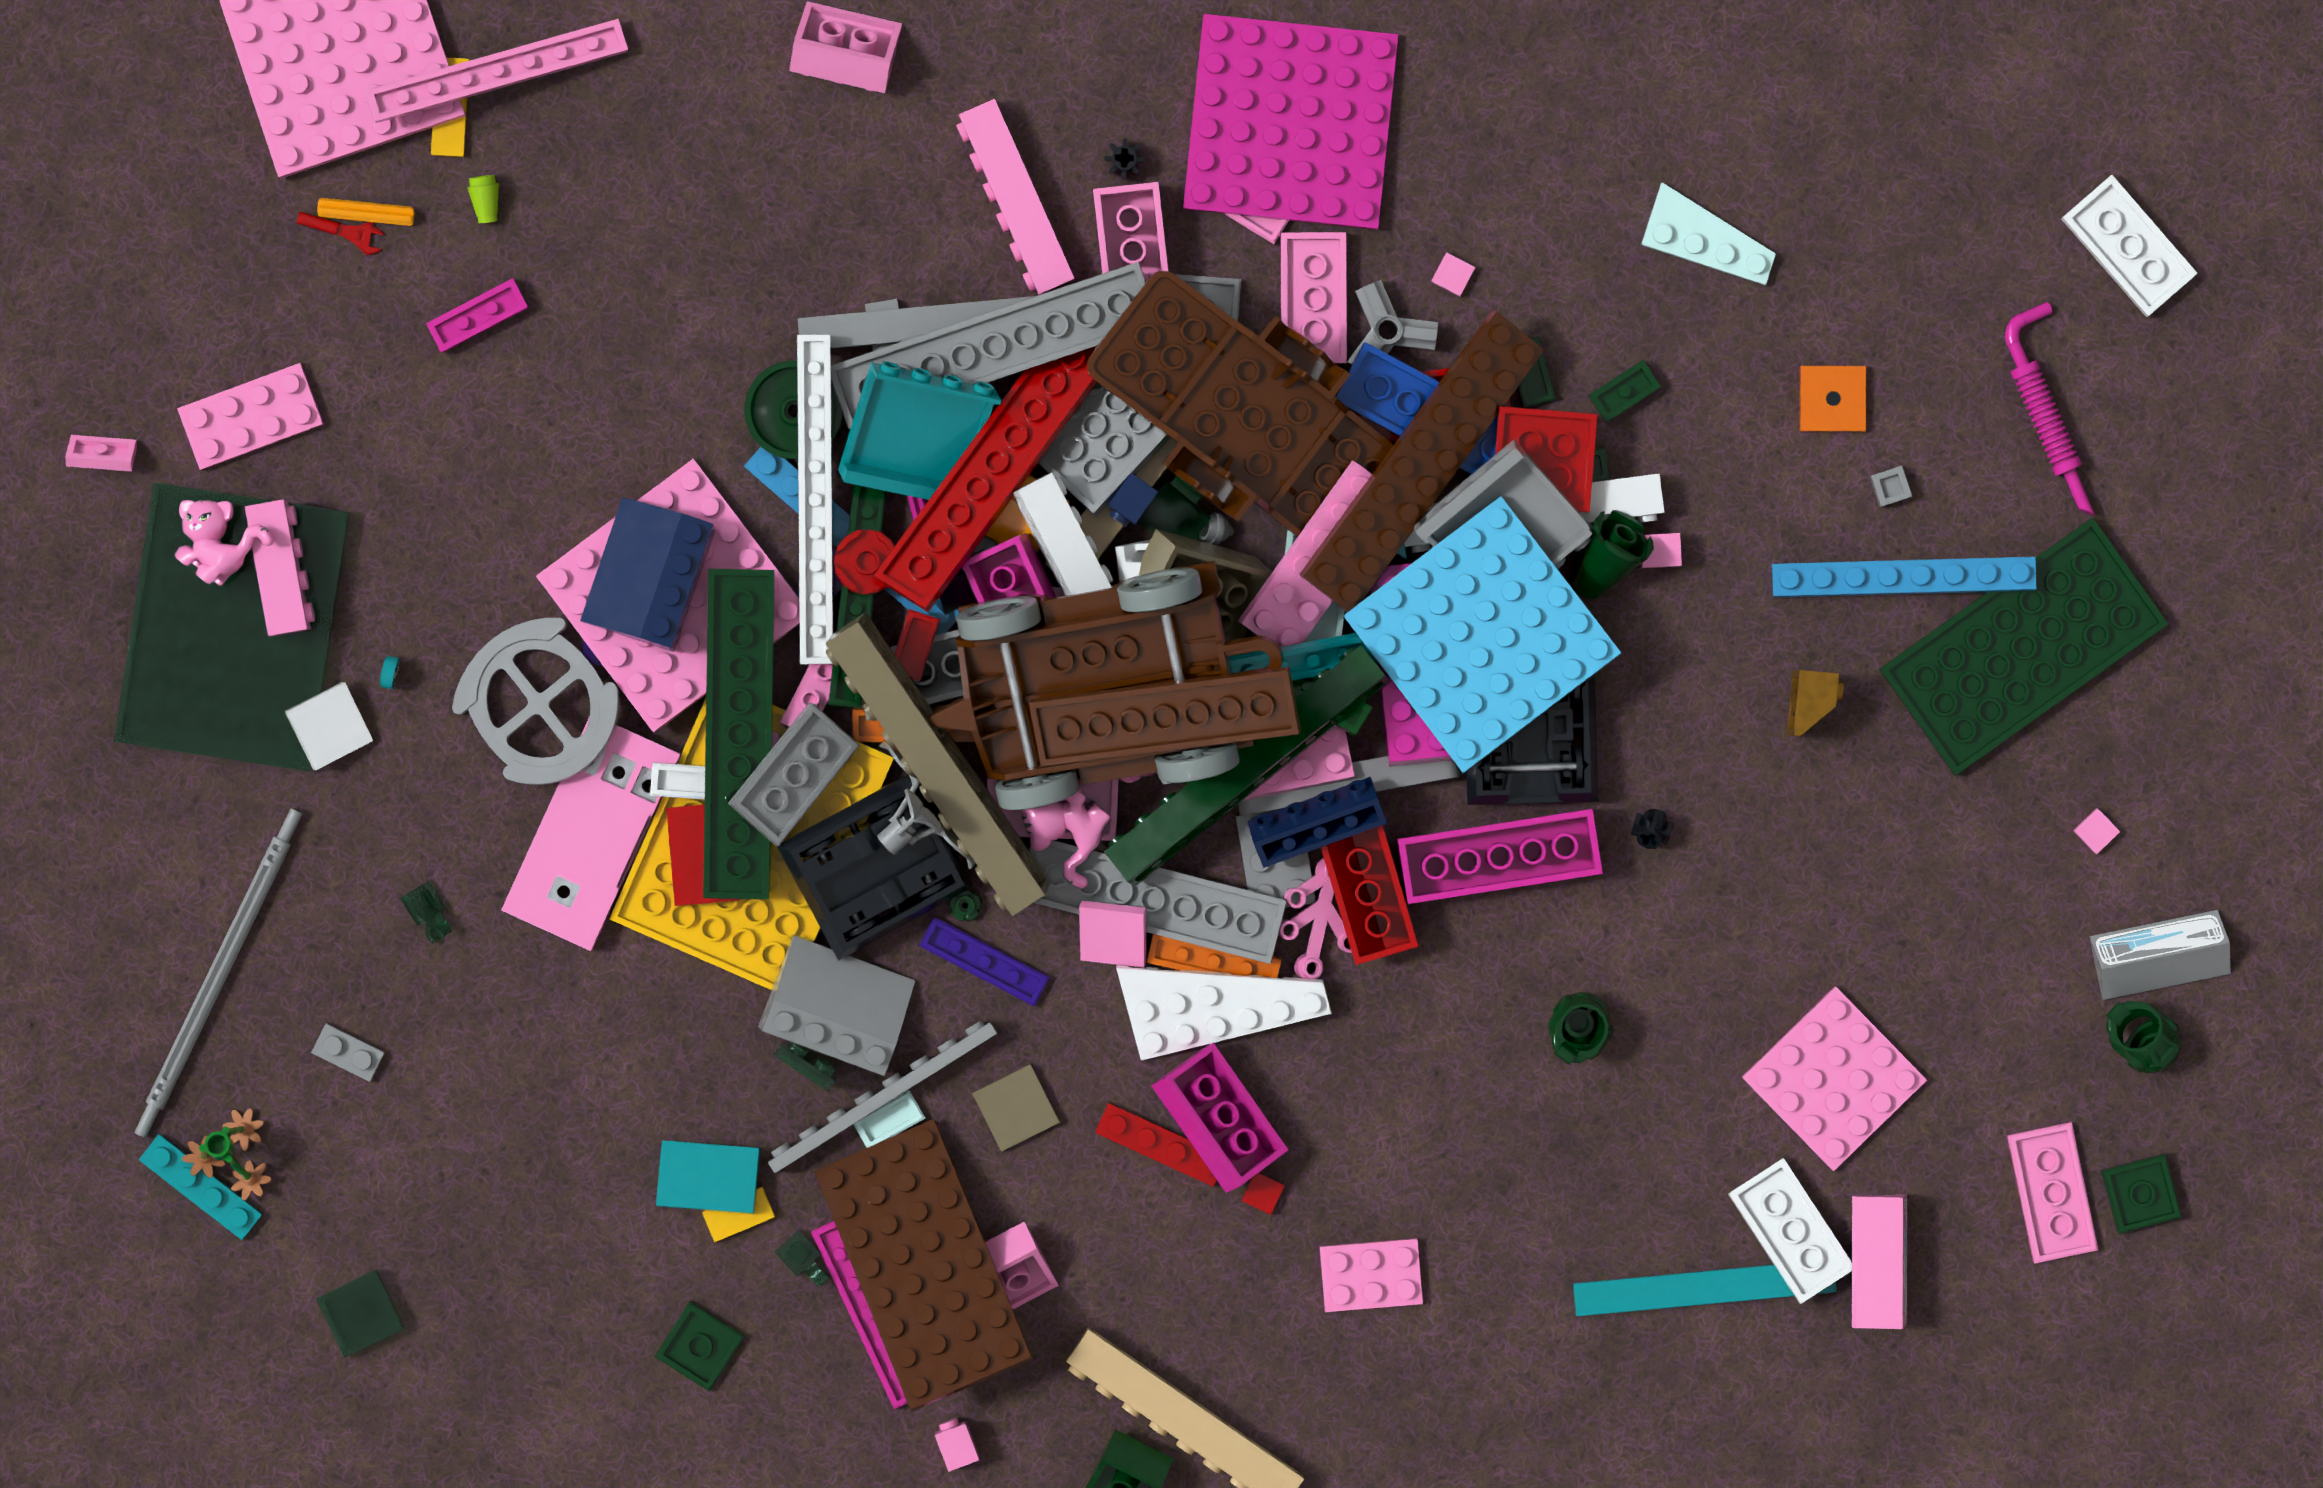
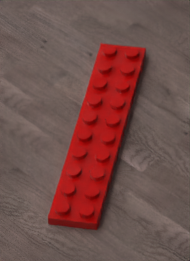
(985, 478)

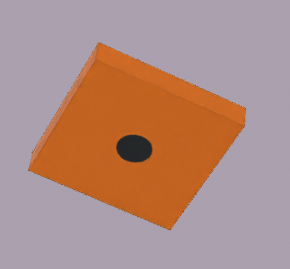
(1832, 398)

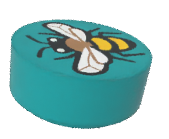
(389, 672)

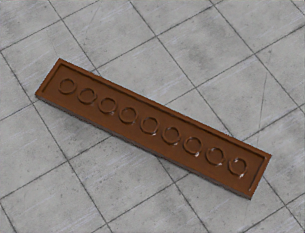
(1422, 462)

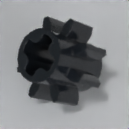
(1117, 165)
(1652, 828)

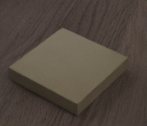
(1016, 1107)

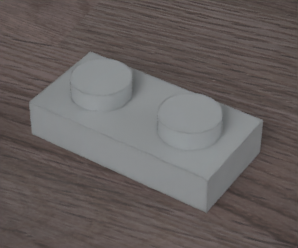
(348, 1052)

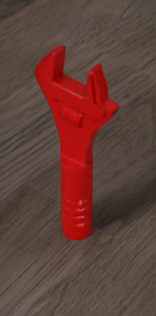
(358, 235)

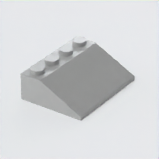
(837, 1005)

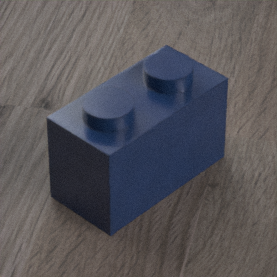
(1131, 501)

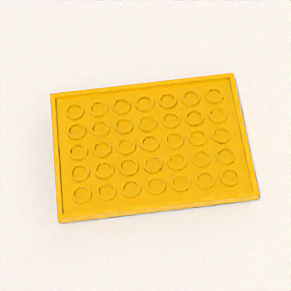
(744, 934)

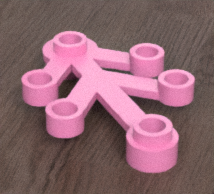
(1321, 913)

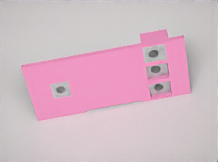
(588, 841)

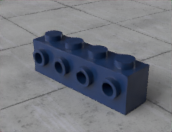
(1316, 822)

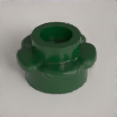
(969, 913)

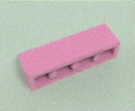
(279, 569)

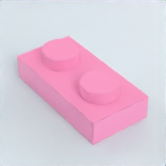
(101, 453)

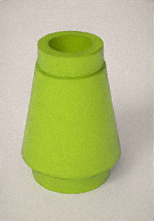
(484, 197)

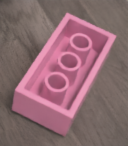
(1131, 227)

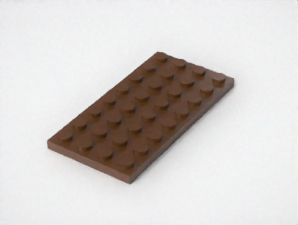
(923, 1265)

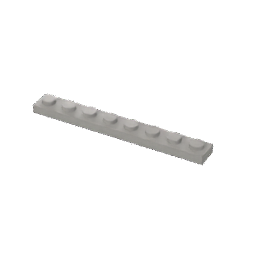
(870, 1102)

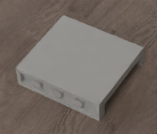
(1529, 494)

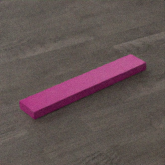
(843, 1274)

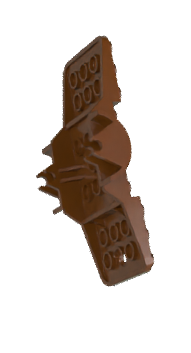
(1245, 408)

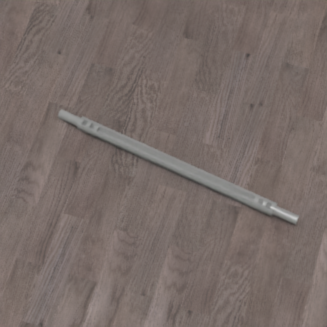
(218, 973)

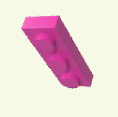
(477, 315)

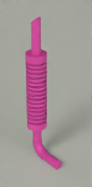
(2043, 409)

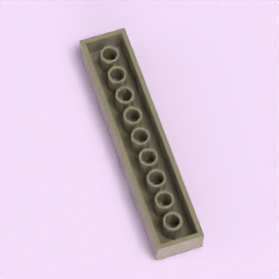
(938, 765)

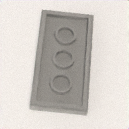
(793, 774)

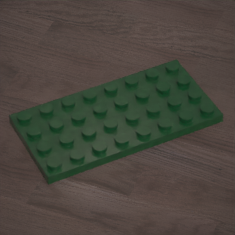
(2023, 649)

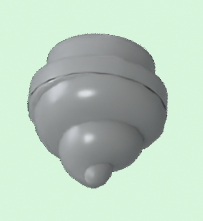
(1216, 529)

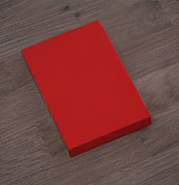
(687, 854)

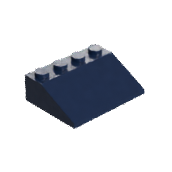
(648, 573)

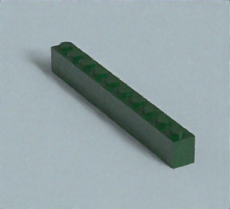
(1205, 801)

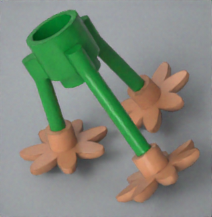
(220, 1147)

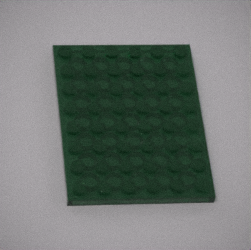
(200, 652)

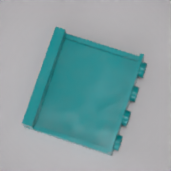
(912, 428)

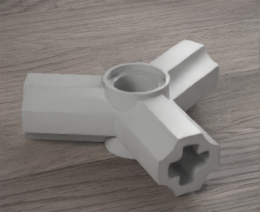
(1378, 309)

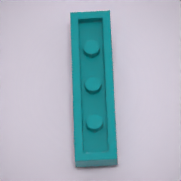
(205, 1192)

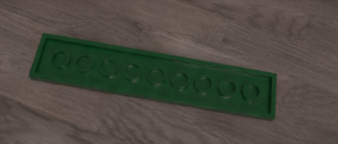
(736, 727)

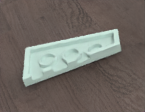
(1696, 235)

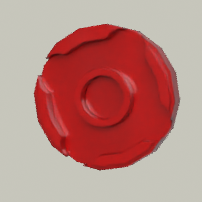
(856, 564)

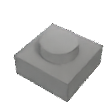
(1890, 486)

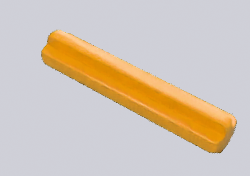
(366, 211)

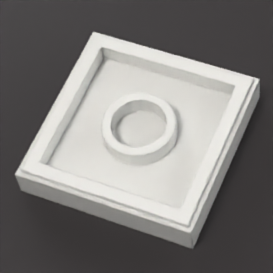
(329, 726)

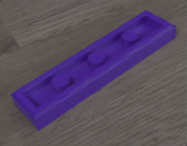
(984, 961)

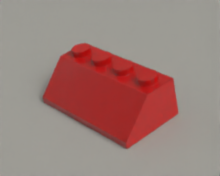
(1369, 896)

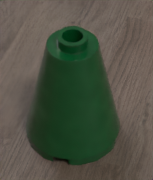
(1611, 554)

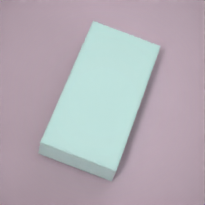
(889, 1119)

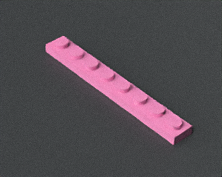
(496, 71)

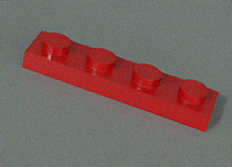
(1153, 1142)

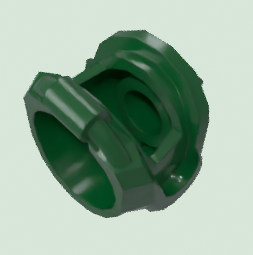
(1580, 1027)
(2150, 1046)

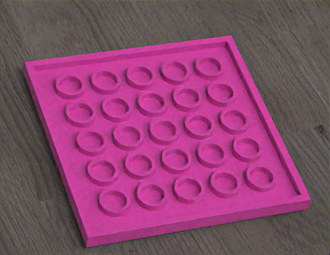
(1290, 122)

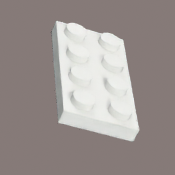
(2129, 245)
(1791, 1231)

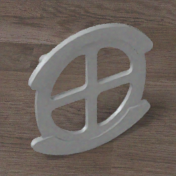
(500, 655)

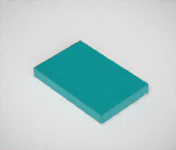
(708, 1177)

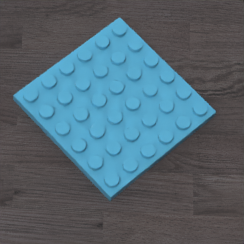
(1482, 634)

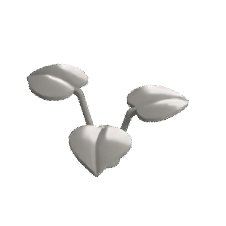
(901, 830)

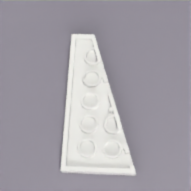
(1199, 1008)

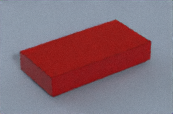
(916, 642)

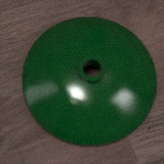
(768, 409)

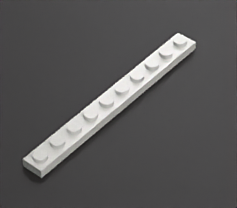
(814, 497)

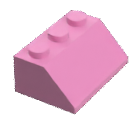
(845, 47)
(1021, 1265)

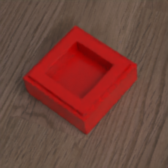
(1263, 1193)

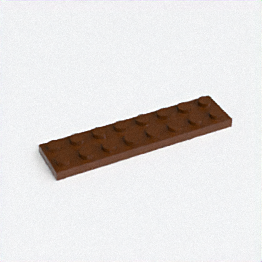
(1165, 716)

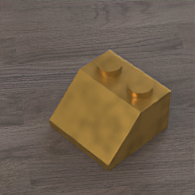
(1811, 699)

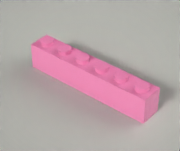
(1016, 198)

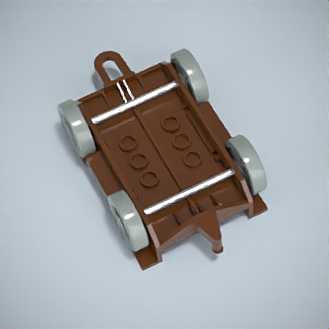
(1098, 640)

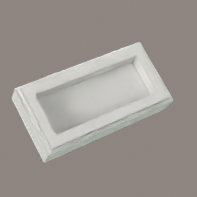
(677, 780)

